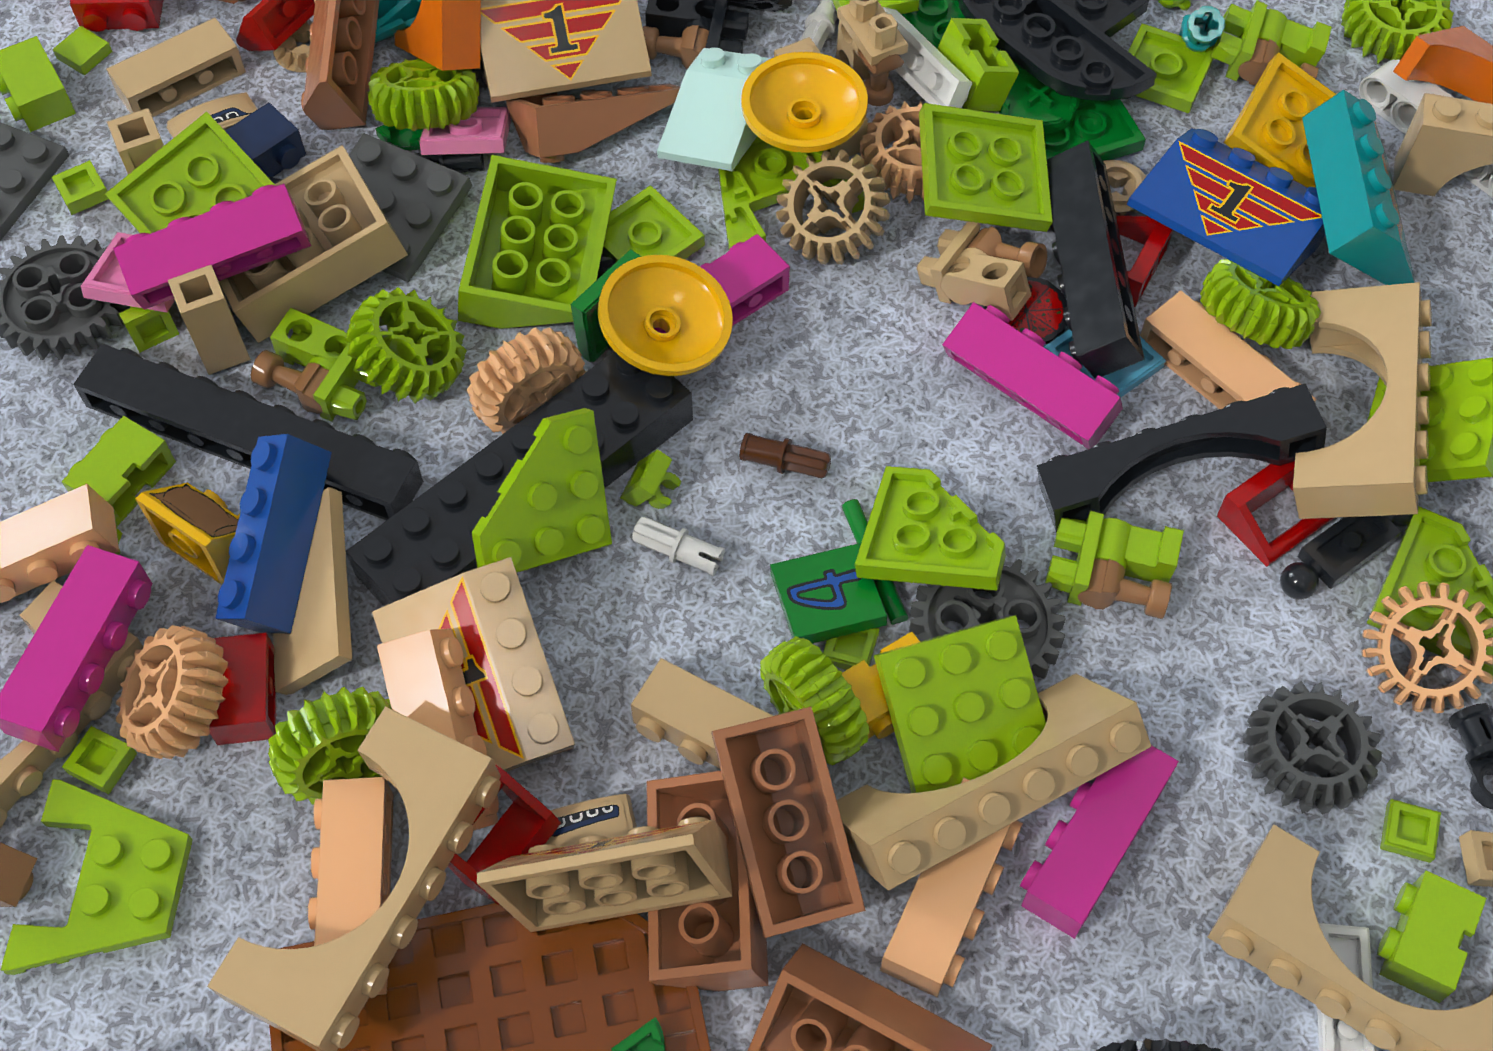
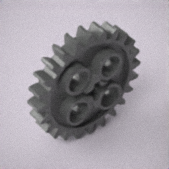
(45, 302)
(1015, 596)

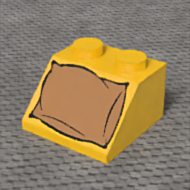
(192, 525)

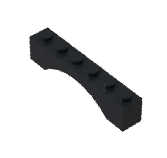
(1258, 429)

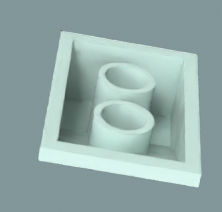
(707, 113)

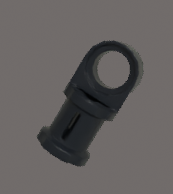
(1476, 731)

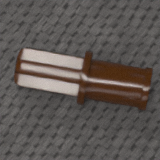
(785, 456)

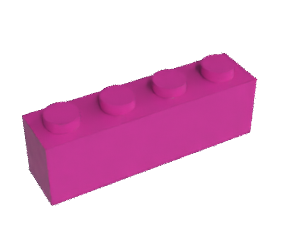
(228, 237)
(750, 276)
(1033, 375)
(73, 648)
(1094, 840)

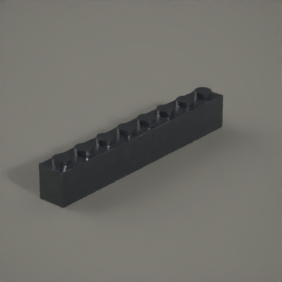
(230, 423)

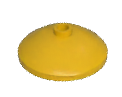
(804, 102)
(668, 296)

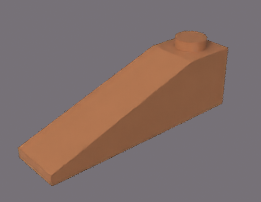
(563, 125)

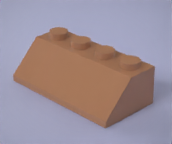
(340, 63)
(787, 822)
(712, 941)
(837, 1009)

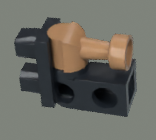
(688, 26)

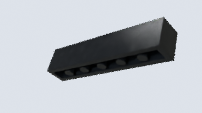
(1092, 263)

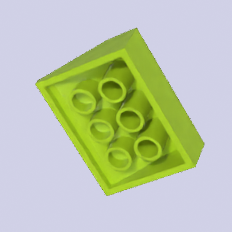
(533, 244)

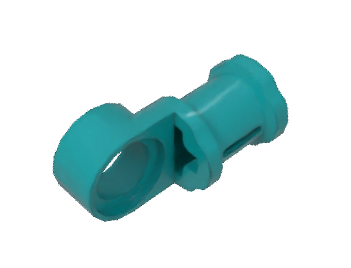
(1202, 28)

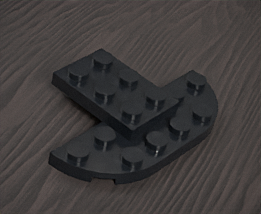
(1069, 43)

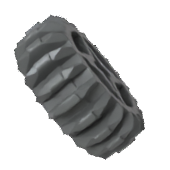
(1287, 715)

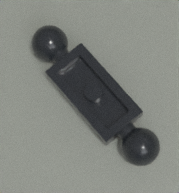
(1340, 552)

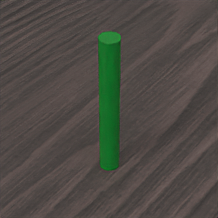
(886, 589)

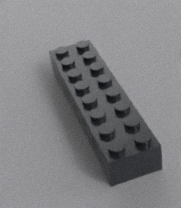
(434, 532)

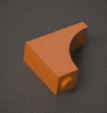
(445, 34)
(1452, 60)

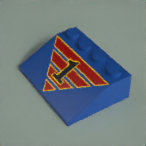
(1233, 205)

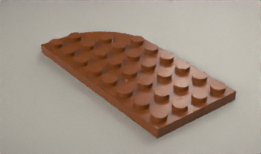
(495, 986)

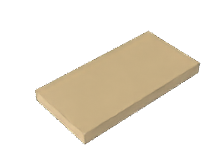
(322, 617)

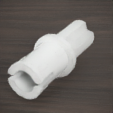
(821, 23)
(677, 545)

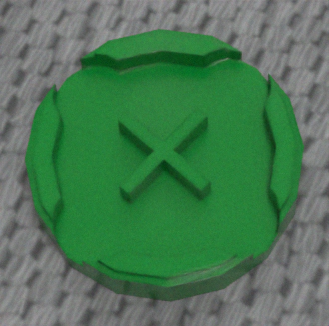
(1037, 101)

